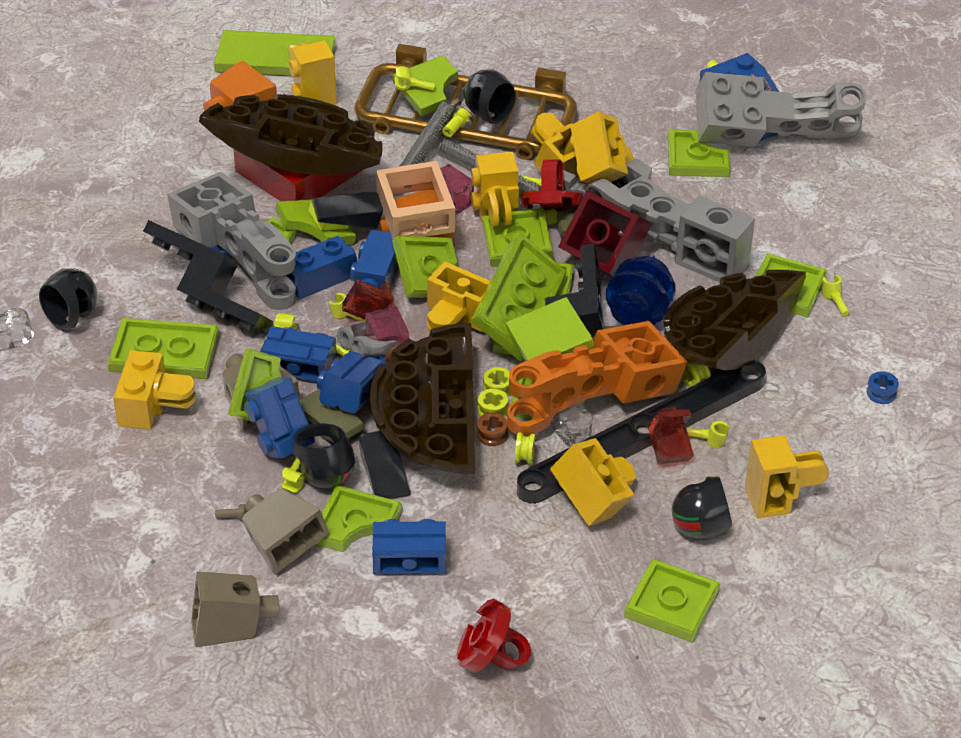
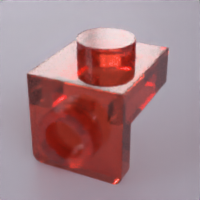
(367, 298)
(670, 436)

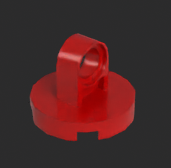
(551, 191)
(488, 639)

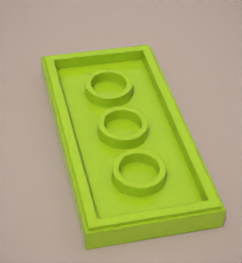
(262, 50)
(517, 288)

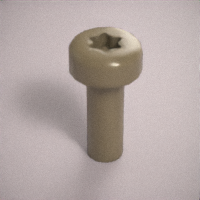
(457, 103)
(231, 513)

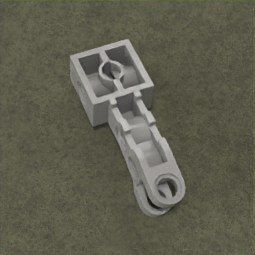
(740, 111)
(224, 214)
(703, 233)

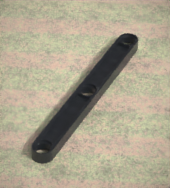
(623, 438)

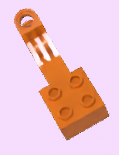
(626, 361)

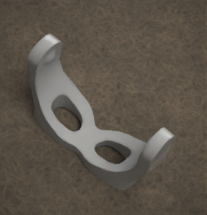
(352, 334)

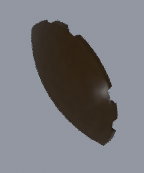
(295, 134)
(733, 319)
(427, 399)

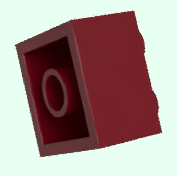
(611, 228)

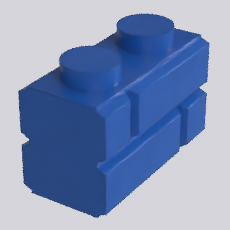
(301, 352)
(348, 381)
(277, 415)
(409, 547)

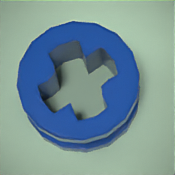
(880, 395)

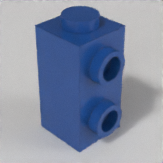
(376, 260)
(322, 266)

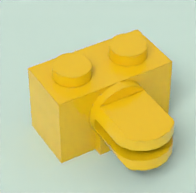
(313, 71)
(555, 142)
(600, 148)
(495, 187)
(453, 296)
(147, 389)
(777, 475)
(594, 480)

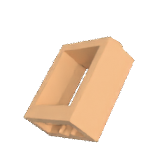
(405, 221)

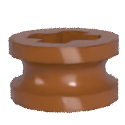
(495, 437)

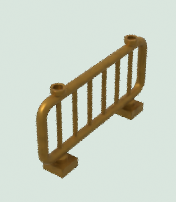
(549, 87)

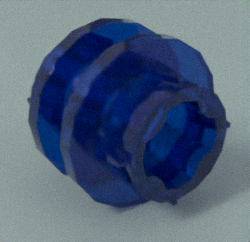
(640, 291)

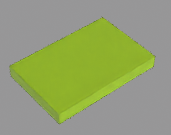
(185, 346)

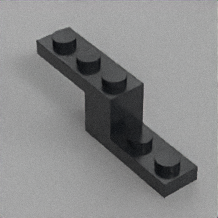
(207, 278)
(589, 298)

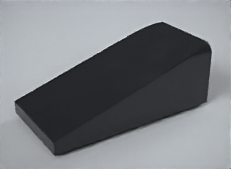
(352, 209)
(383, 466)

